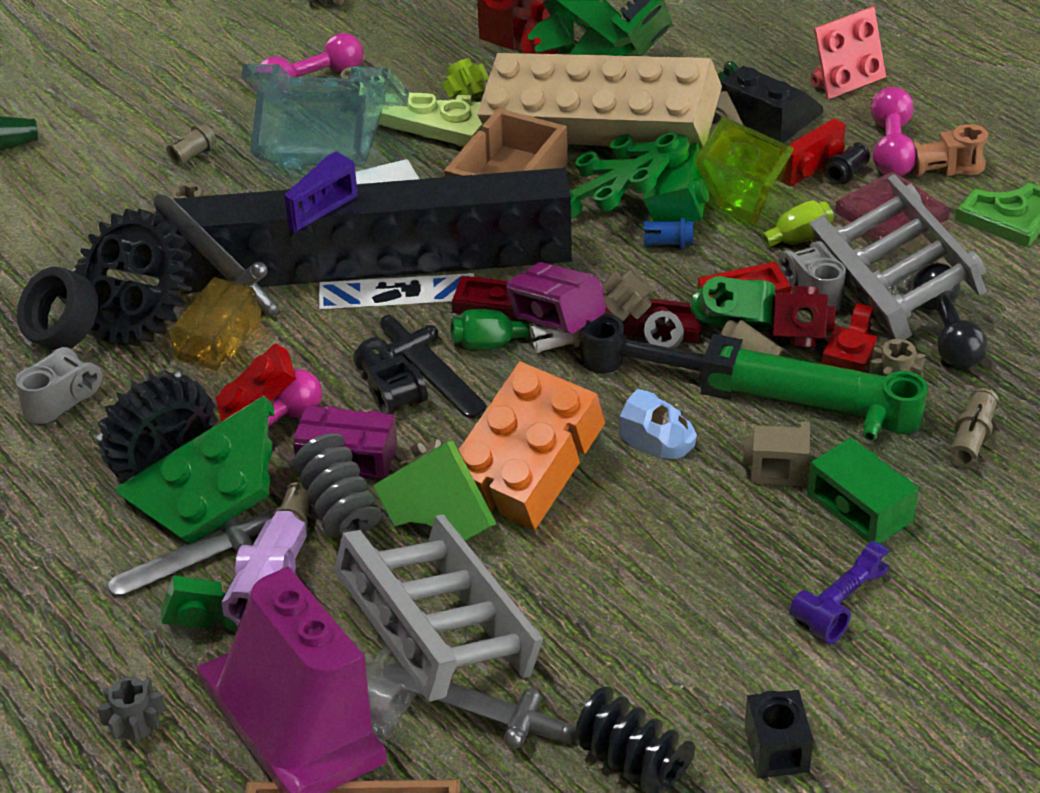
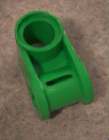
(738, 301)

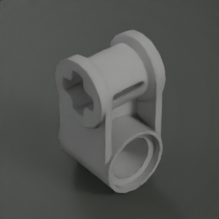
(815, 268)
(53, 385)

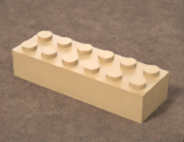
(607, 95)

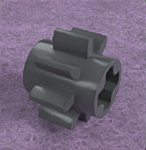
(131, 708)

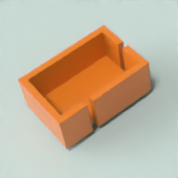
(526, 444)

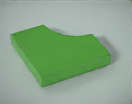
(1005, 214)
(433, 487)

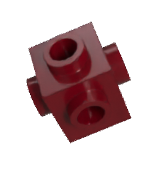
(786, 321)

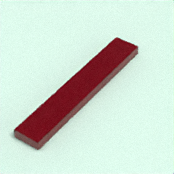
(492, 295)

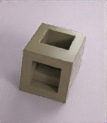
(778, 454)

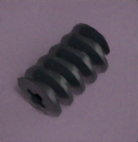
(629, 745)

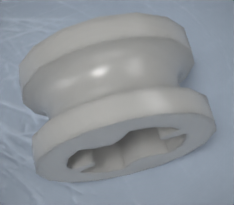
(651, 328)

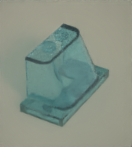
(309, 118)

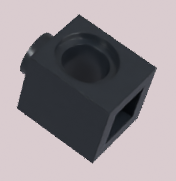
(778, 733)

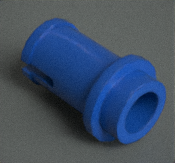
(671, 233)

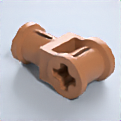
(953, 152)

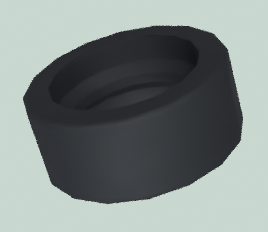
(37, 300)

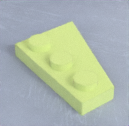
(437, 119)

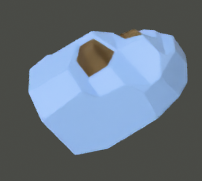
(655, 426)

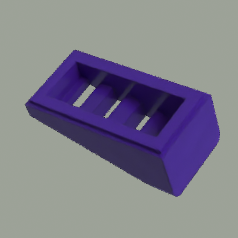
(337, 185)

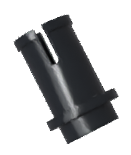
(841, 167)

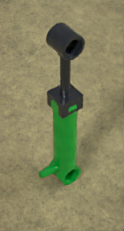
(726, 368)

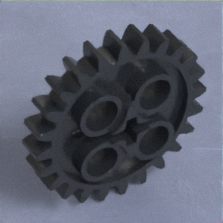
(139, 246)

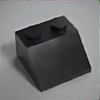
(770, 104)

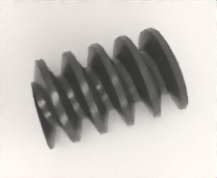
(335, 486)

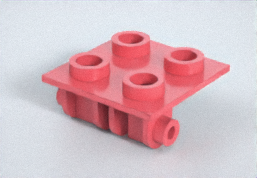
(848, 53)

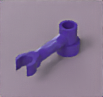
(824, 613)

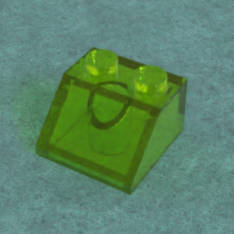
(742, 168)

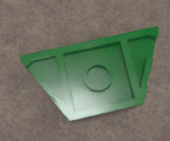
(208, 476)

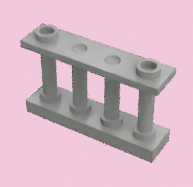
(875, 287)
(415, 635)

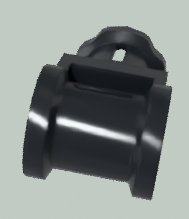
(390, 379)

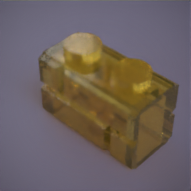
(215, 324)

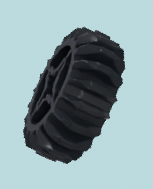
(153, 422)

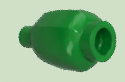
(486, 329)

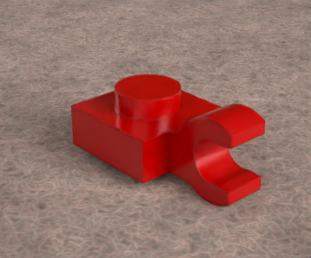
(852, 346)

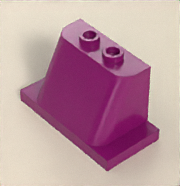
(296, 690)

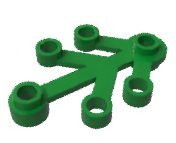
(667, 152)

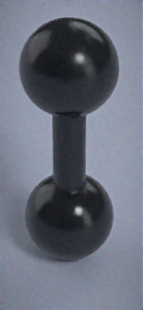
(961, 341)

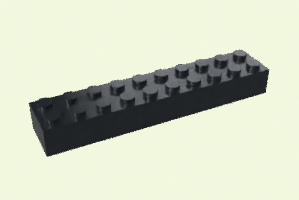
(391, 229)

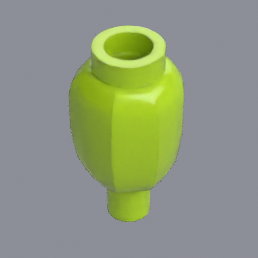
(794, 225)

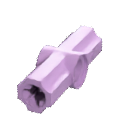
(272, 551)

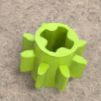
(465, 79)

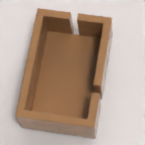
(512, 144)

